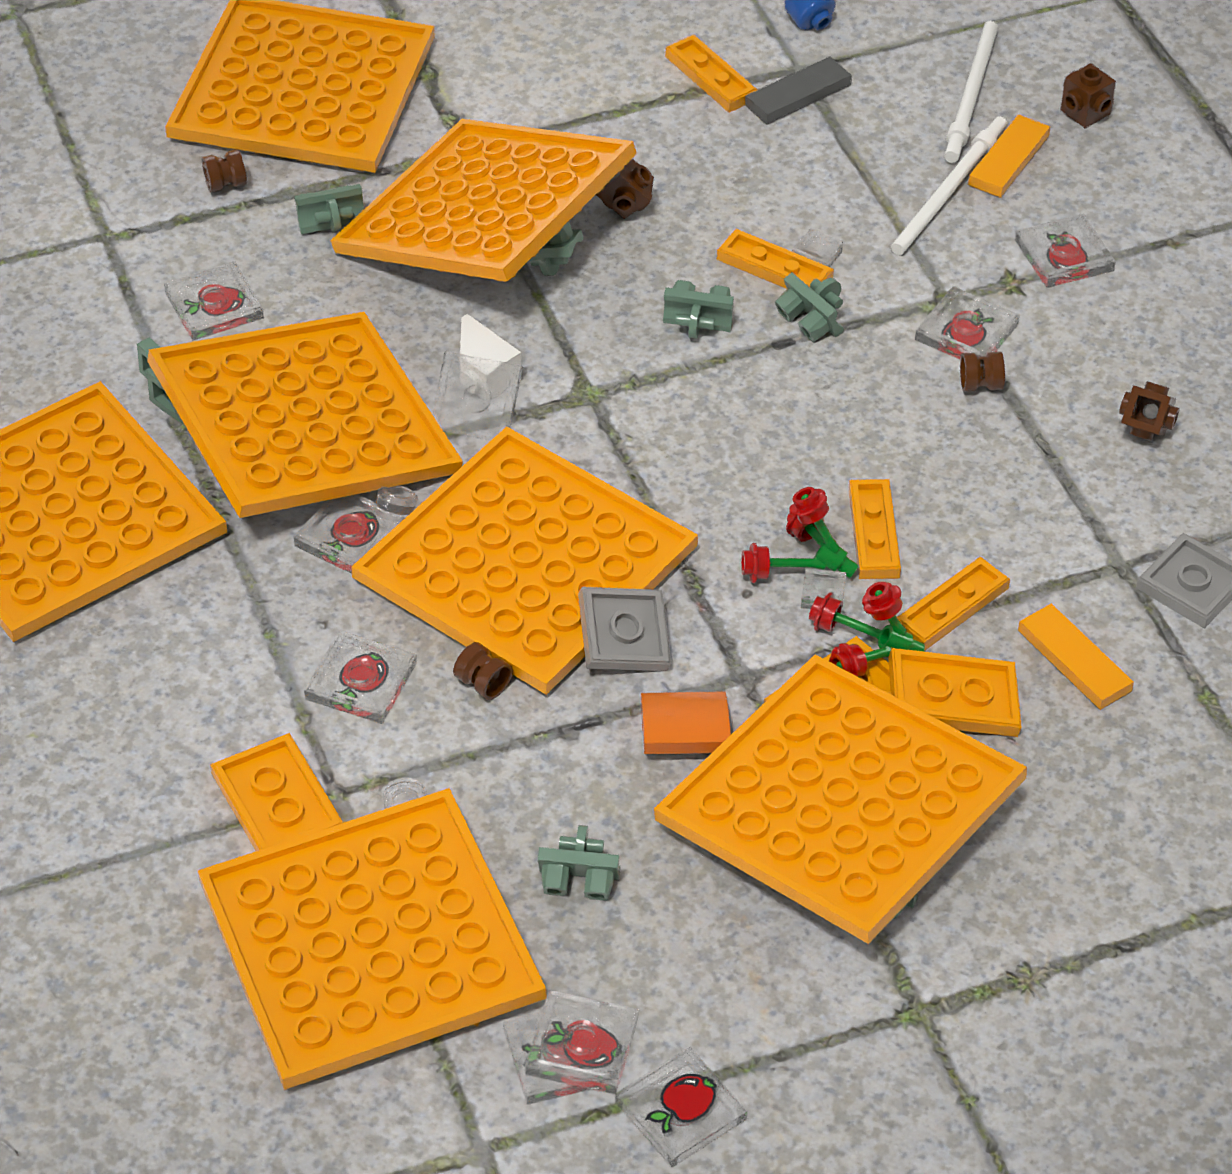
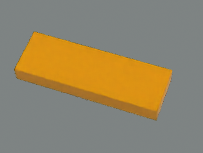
(710, 72)
(1009, 155)
(769, 260)
(874, 529)
(954, 602)
(1075, 656)

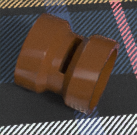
(220, 171)
(982, 371)
(479, 668)

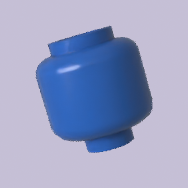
(810, 13)

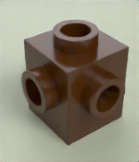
(1088, 95)
(628, 190)
(1134, 406)

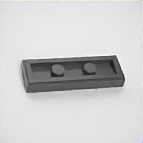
(798, 90)

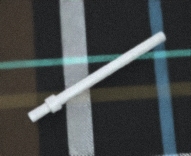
(959, 130)
(980, 146)

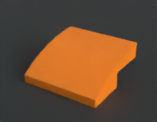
(684, 722)

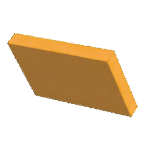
(958, 690)
(274, 793)

